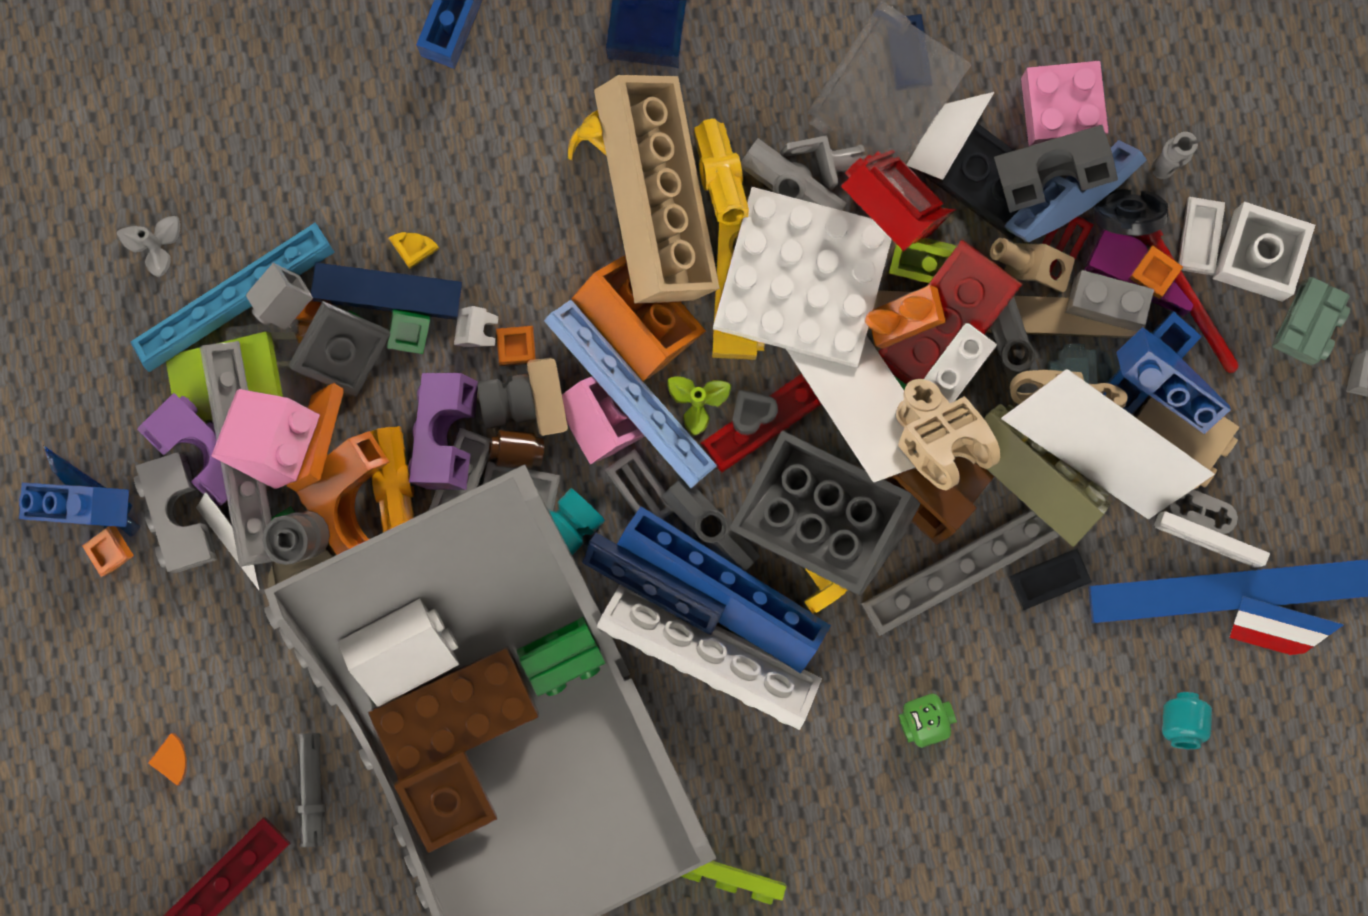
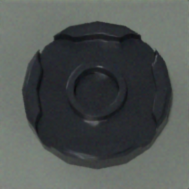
(1131, 213)

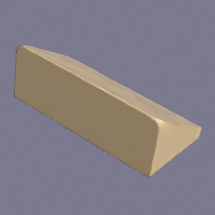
(547, 396)

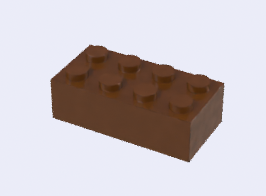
(454, 713)

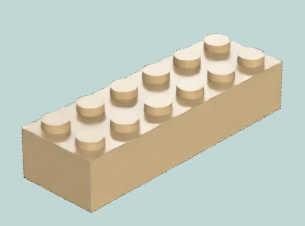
(656, 188)

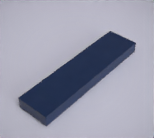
(386, 291)
(653, 584)

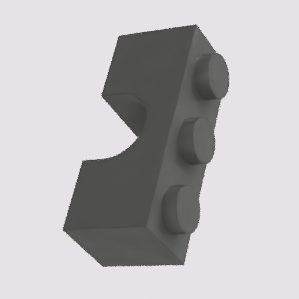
(1080, 154)

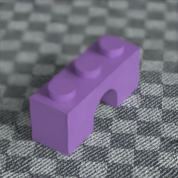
(441, 402)
(178, 423)

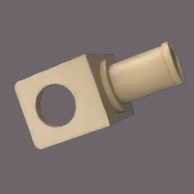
(1032, 262)

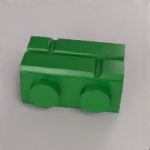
(561, 658)

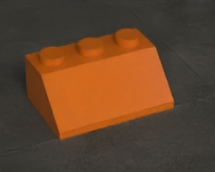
(641, 333)

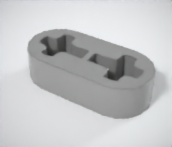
(1209, 504)

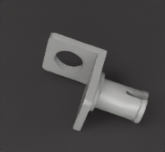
(828, 160)

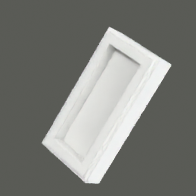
(1201, 235)

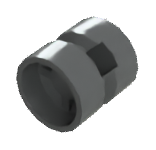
(506, 400)
(295, 537)

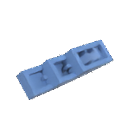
(1068, 201)

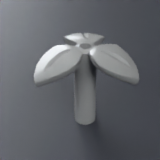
(140, 238)

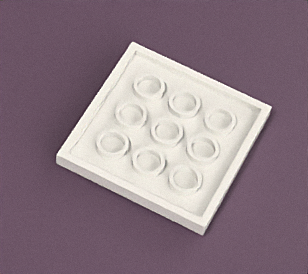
(803, 277)

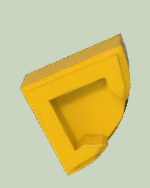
(413, 247)

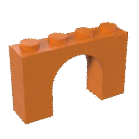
(336, 491)

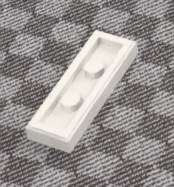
(1211, 539)

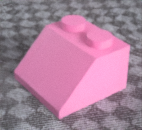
(597, 421)
(266, 437)

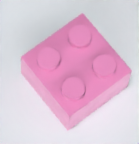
(1063, 100)

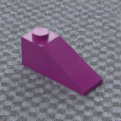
(1118, 257)

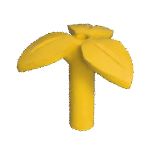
(589, 130)

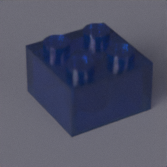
(647, 31)

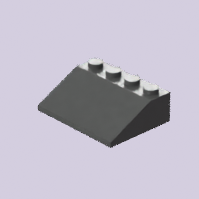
(824, 514)

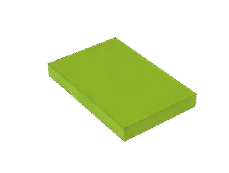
(260, 367)

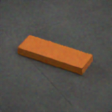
(326, 404)

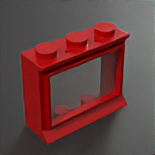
(895, 198)

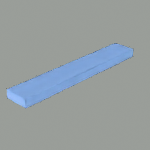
(630, 393)

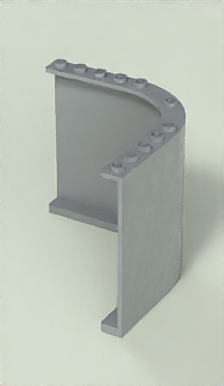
(577, 793)

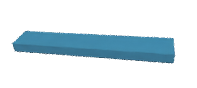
(226, 299)

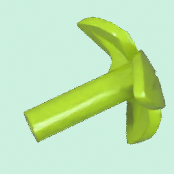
(684, 391)

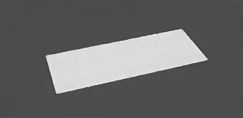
(862, 407)
(1107, 444)

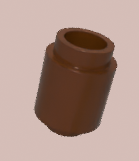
(516, 449)

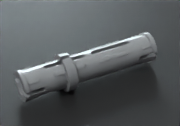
(1174, 154)

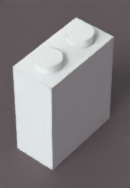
(399, 652)

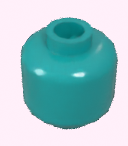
(1187, 721)

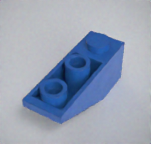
(1170, 381)
(74, 504)

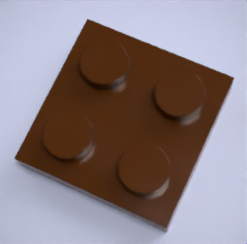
(445, 800)

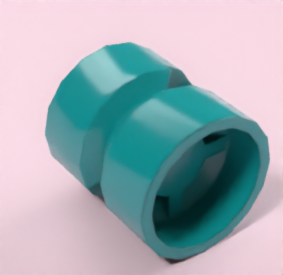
(575, 519)

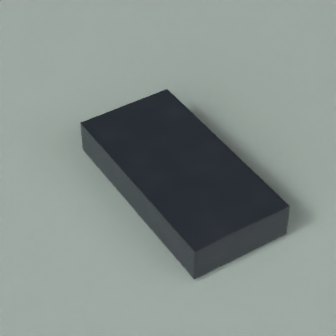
(1049, 579)

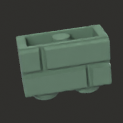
(1311, 321)

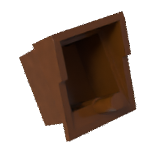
(944, 510)

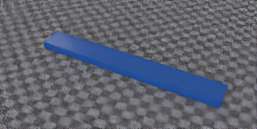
(1226, 591)

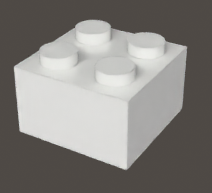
(1264, 251)

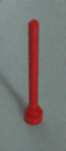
(1198, 311)

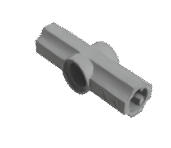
(773, 169)

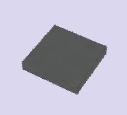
(339, 348)

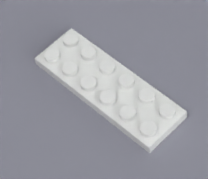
(717, 659)

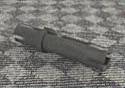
(309, 789)

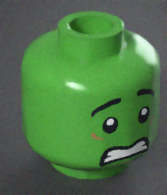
(927, 720)

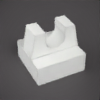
(471, 327)

